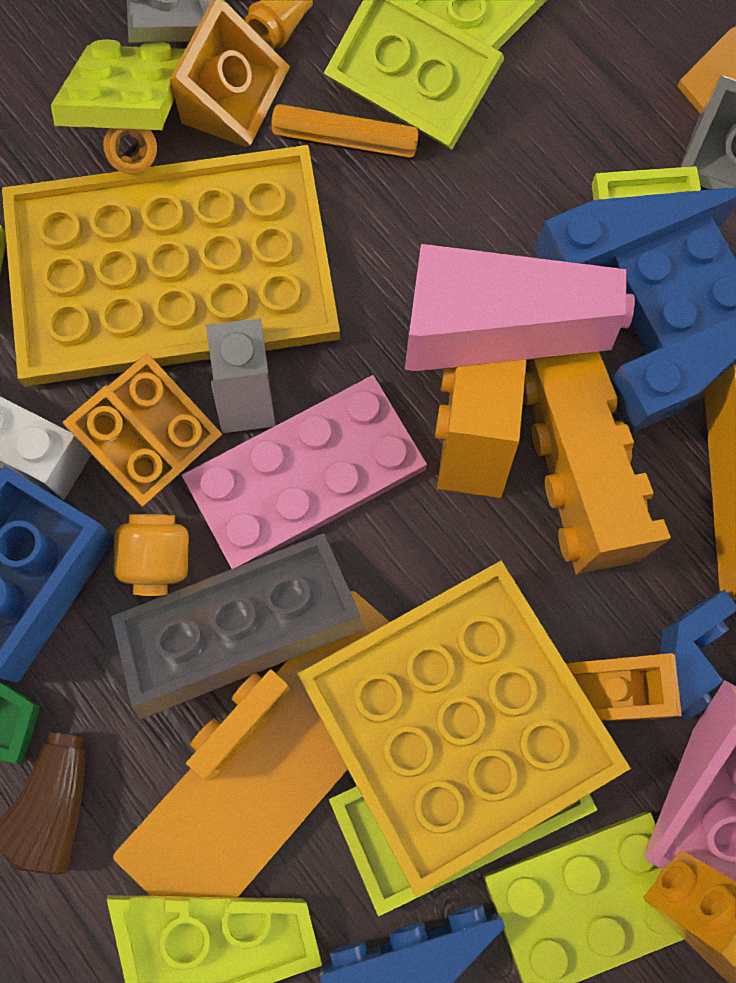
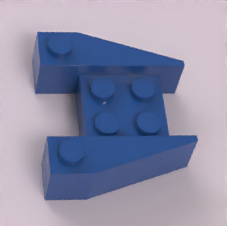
(679, 284)

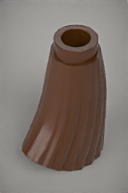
(43, 821)

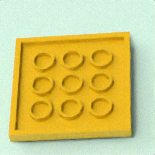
(461, 726)

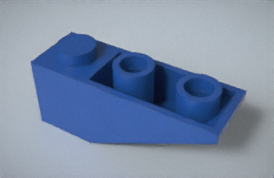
(415, 953)

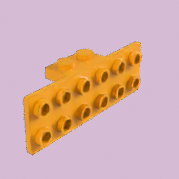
(245, 786)

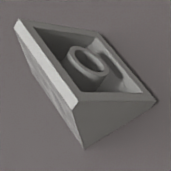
(714, 138)

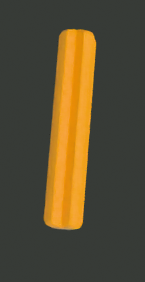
(345, 130)

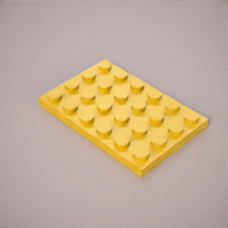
(159, 254)

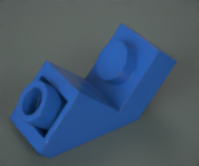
(694, 671)

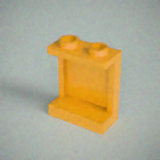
(700, 909)

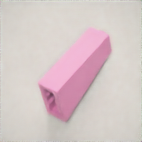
(511, 308)

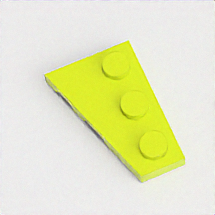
(212, 938)

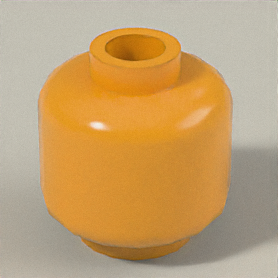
(151, 553)

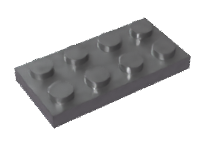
(233, 625)

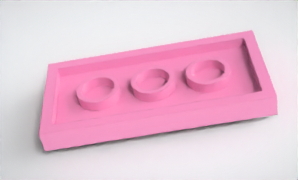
(304, 472)

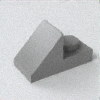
(240, 375)

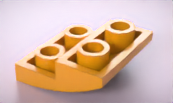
(142, 429)

